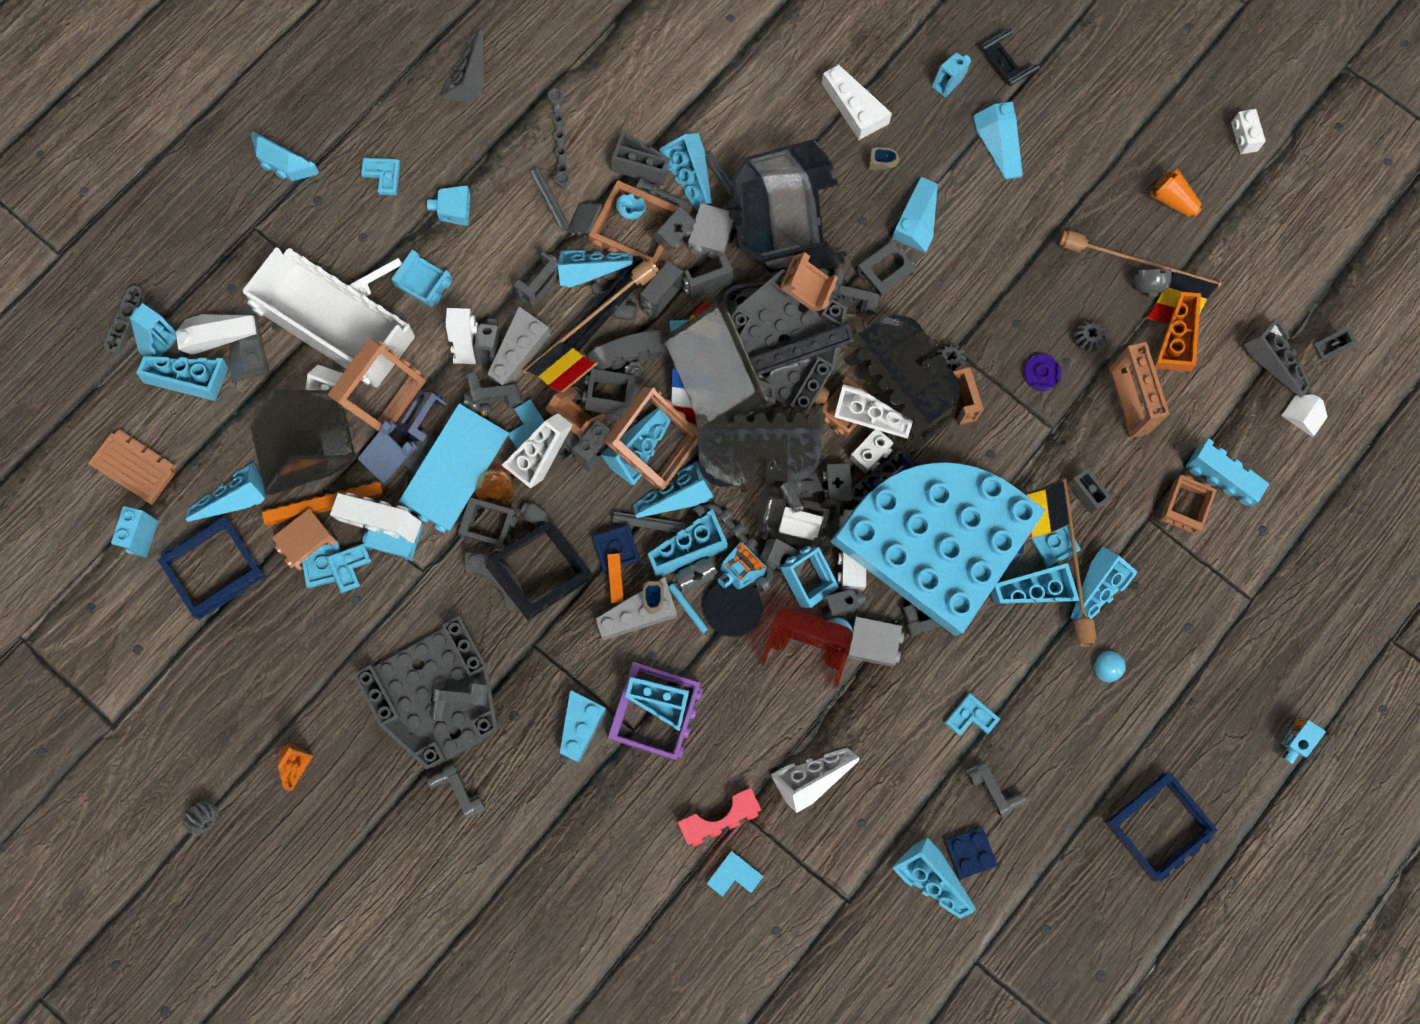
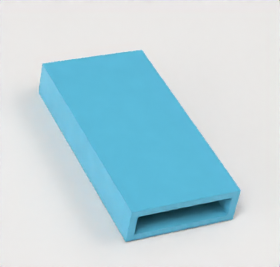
(453, 468)

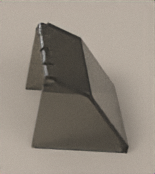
(300, 439)

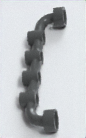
(562, 177)
(737, 532)

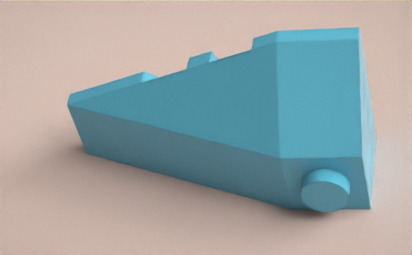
(999, 132)
(918, 218)
(577, 267)
(1104, 578)

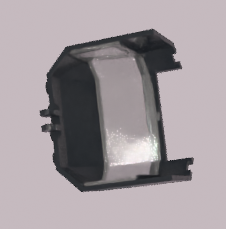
(780, 206)

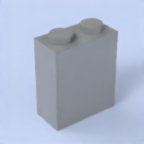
(711, 232)
(875, 642)

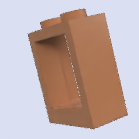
(1181, 521)

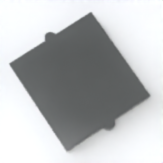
(584, 218)

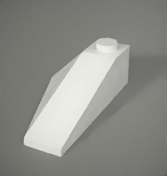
(865, 410)
(809, 781)

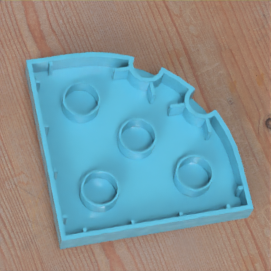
(940, 537)

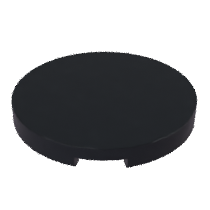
(733, 610)

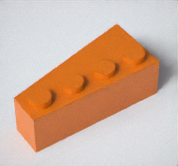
(1181, 337)

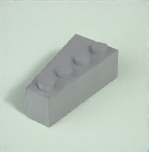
(519, 346)
(632, 615)

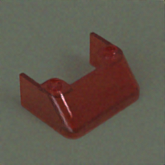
(812, 631)

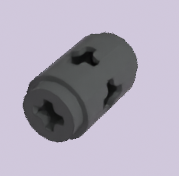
(687, 578)

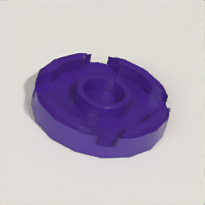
(1042, 372)

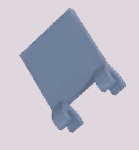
(384, 454)

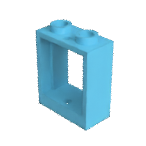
(819, 593)

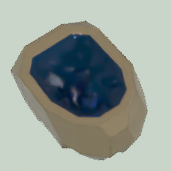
(883, 158)
(653, 596)

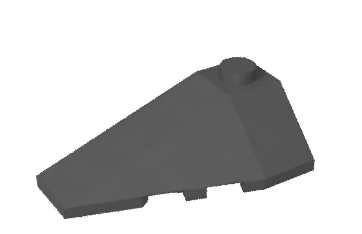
(248, 354)

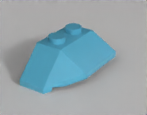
(280, 160)

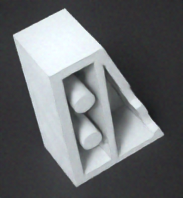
(462, 332)

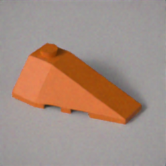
(291, 764)

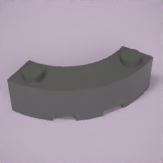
(637, 346)
(476, 567)

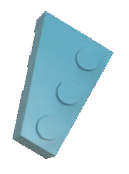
(151, 332)
(659, 699)
(580, 725)

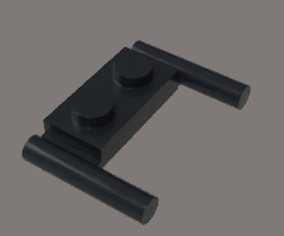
(1002, 61)

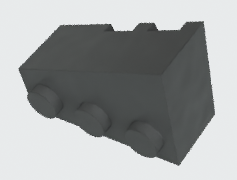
(639, 161)

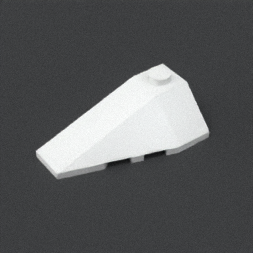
(211, 331)

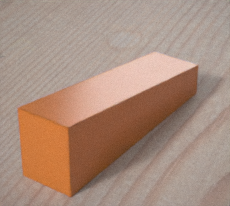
(615, 578)

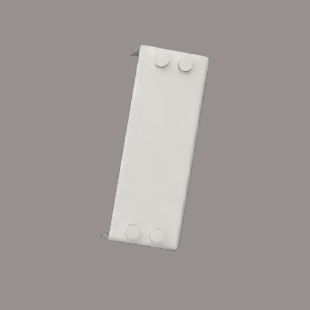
(325, 312)

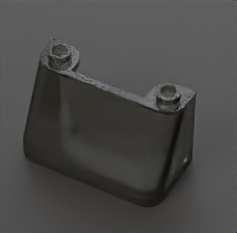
(772, 514)

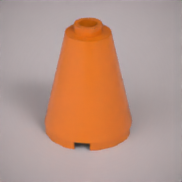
(1177, 194)

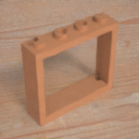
(652, 203)
(357, 370)
(1148, 387)
(681, 453)

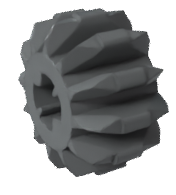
(1090, 342)
(953, 352)
(201, 818)

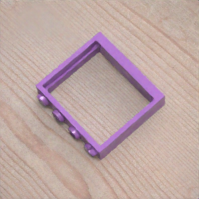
(684, 730)

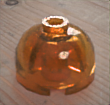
(495, 486)

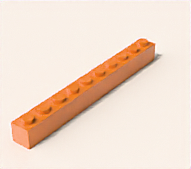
(319, 504)

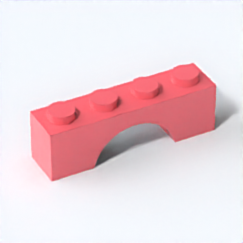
(743, 806)

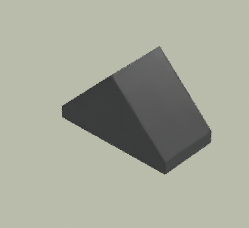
(1336, 343)

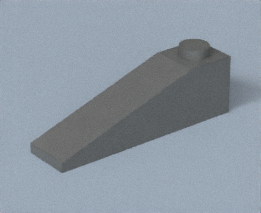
(469, 72)
(1273, 352)

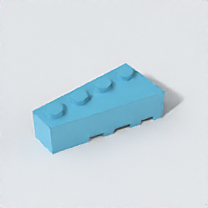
(184, 375)
(1226, 474)
(696, 542)

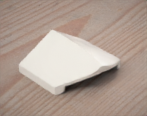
(1306, 413)

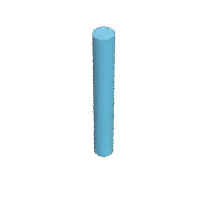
(688, 608)

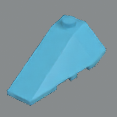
(689, 167)
(641, 441)
(683, 491)
(238, 494)
(929, 871)

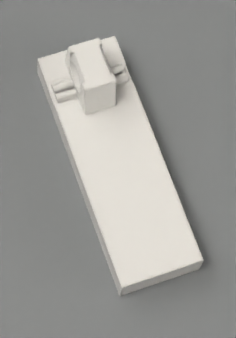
(361, 285)

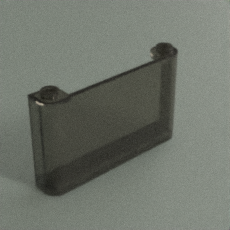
(715, 365)

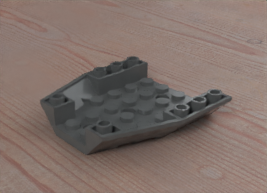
(776, 313)
(403, 695)

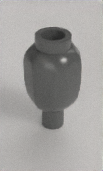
(534, 514)

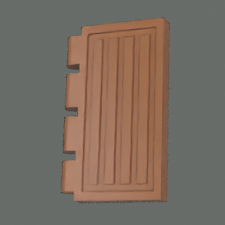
(133, 466)

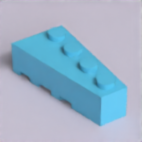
(1038, 587)

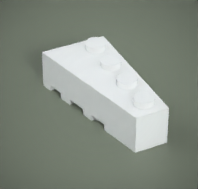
(855, 103)
(538, 452)
(376, 516)

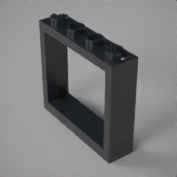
(513, 591)

